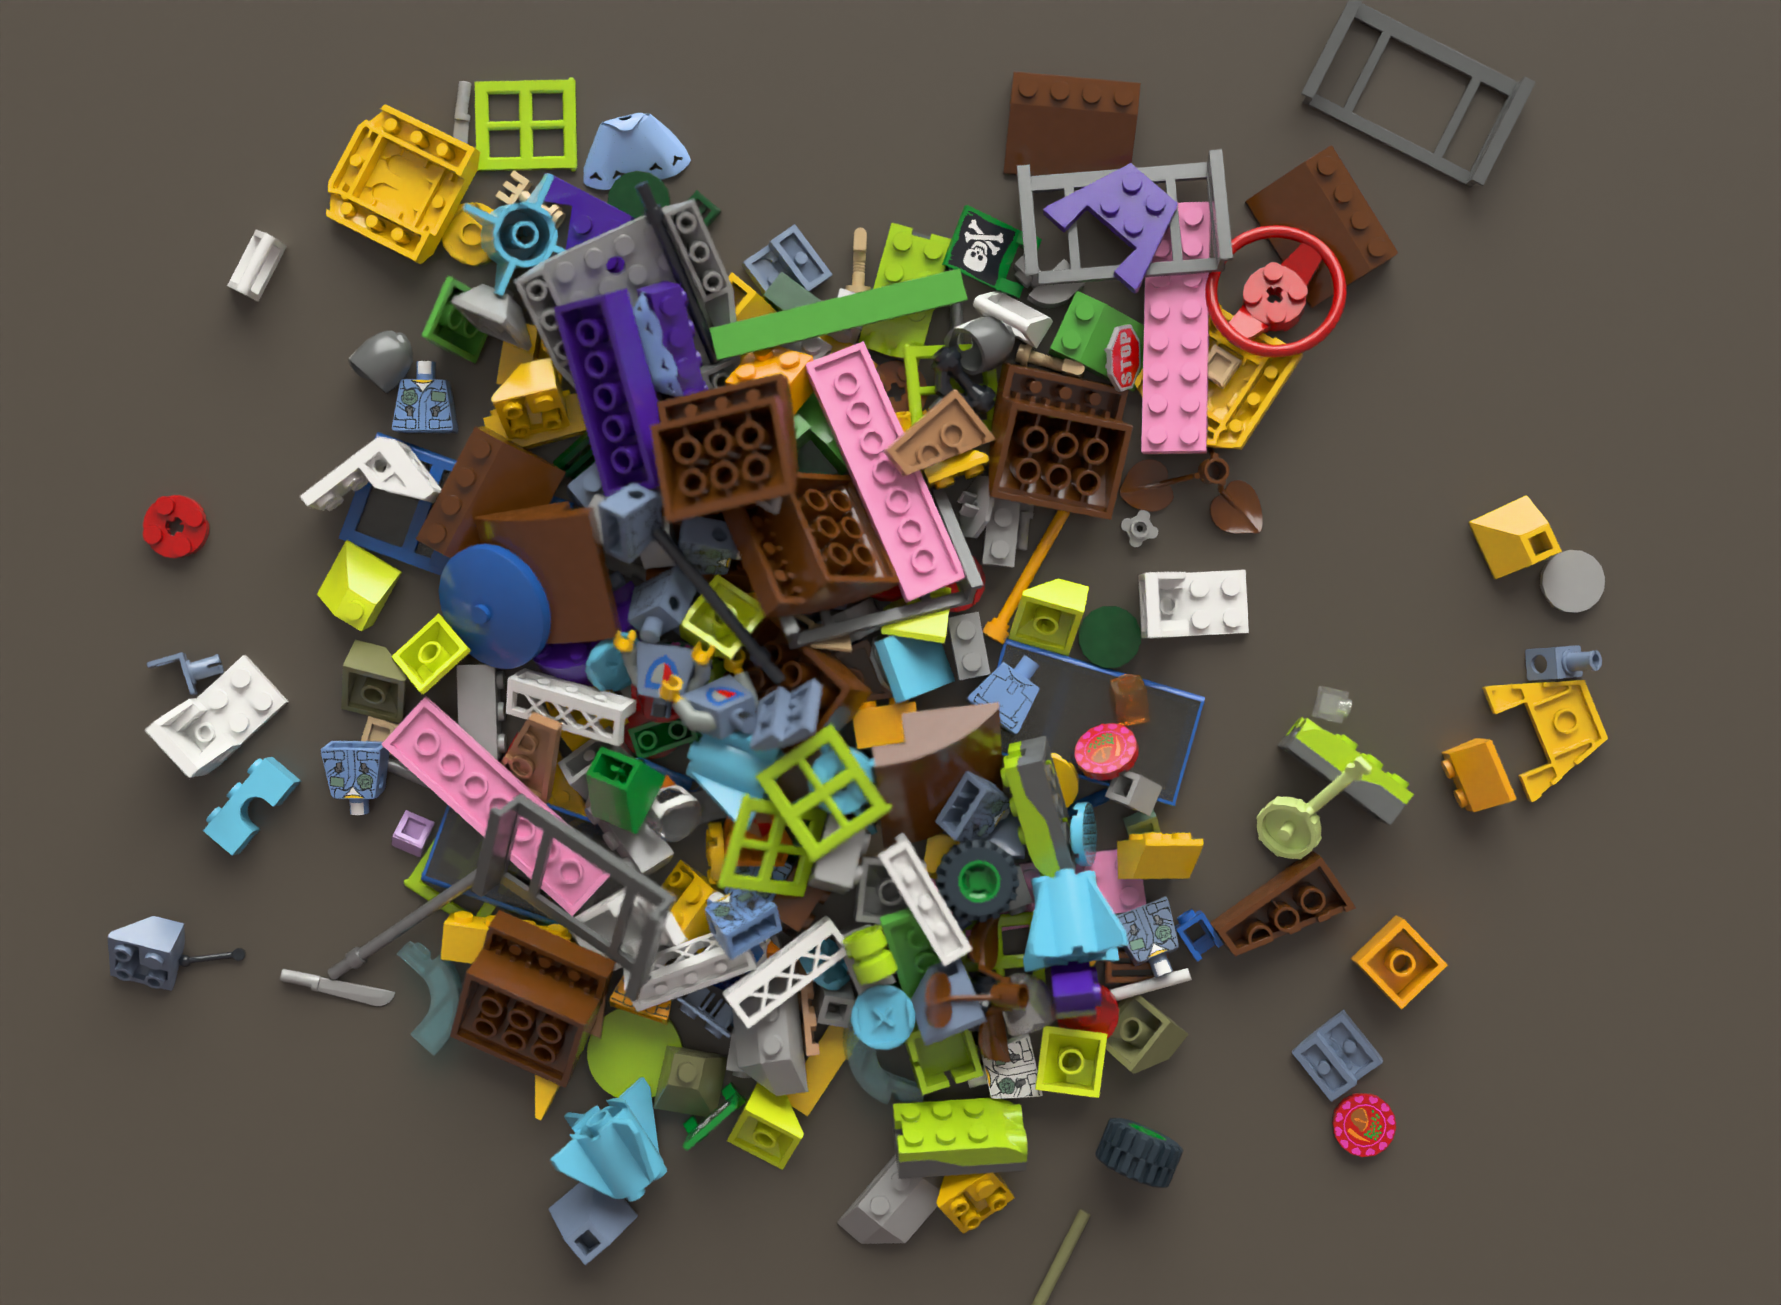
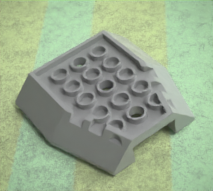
(583, 274)

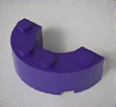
(570, 659)
(1075, 989)

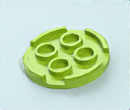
(629, 1050)

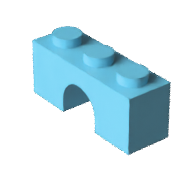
(231, 824)

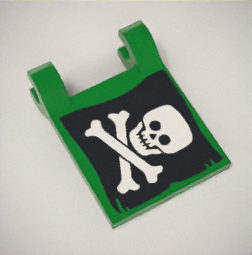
(985, 250)
(698, 1132)

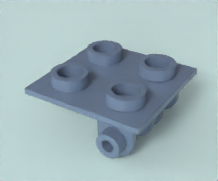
(716, 1025)

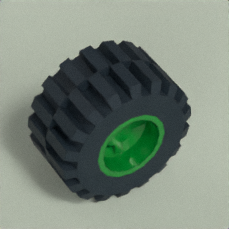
(977, 880)
(1139, 1152)

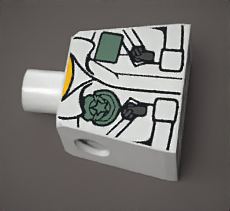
(1013, 1078)

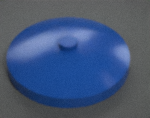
(495, 605)

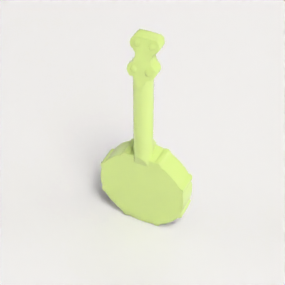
(1292, 826)

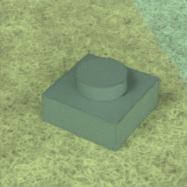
(1141, 823)

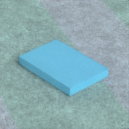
(913, 666)

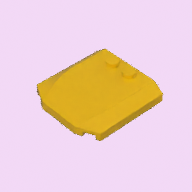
(401, 183)
(1247, 396)

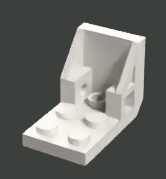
(403, 475)
(1193, 603)
(218, 721)
(604, 915)

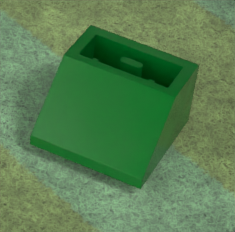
(621, 789)

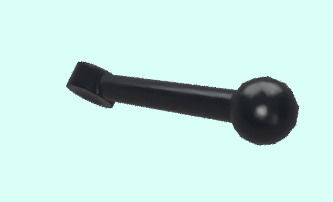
(238, 954)

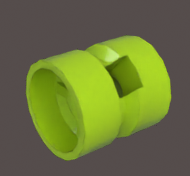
(870, 956)

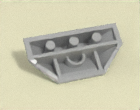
(773, 1046)
(891, 1207)

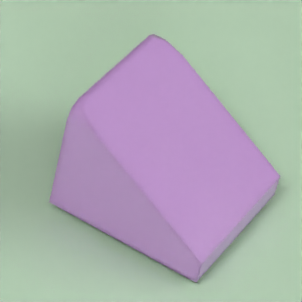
(412, 833)

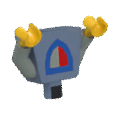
(653, 663)
(719, 706)

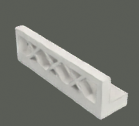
(574, 696)
(925, 900)
(777, 963)
(689, 970)

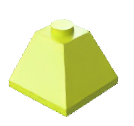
(358, 586)
(1050, 615)
(705, 625)
(926, 627)
(431, 654)
(1071, 1061)
(767, 1127)

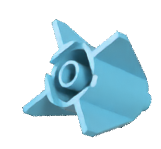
(533, 226)
(729, 768)
(849, 797)
(1071, 922)
(614, 1146)

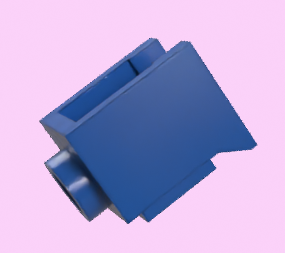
(1202, 943)

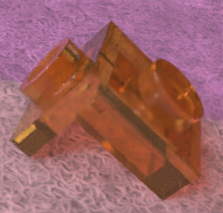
(1130, 700)

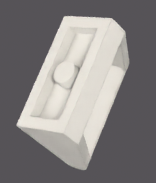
(257, 265)
(1025, 321)

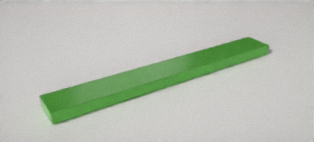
(838, 314)

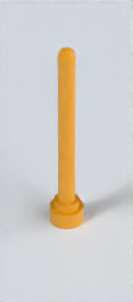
(998, 627)

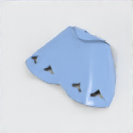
(633, 145)
(656, 351)

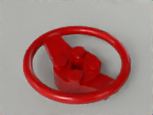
(1286, 281)

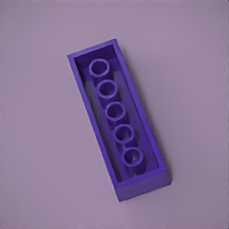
(612, 387)

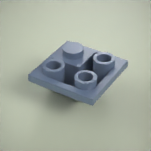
(147, 952)
(964, 1013)
(590, 1220)

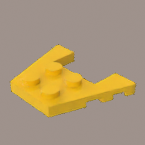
(1563, 722)

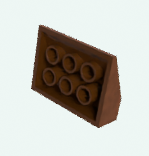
(1070, 124)
(1329, 205)
(486, 480)
(841, 690)

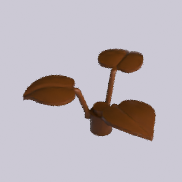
(1233, 511)
(1003, 996)

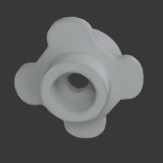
(1135, 536)

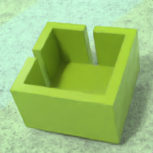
(930, 1062)

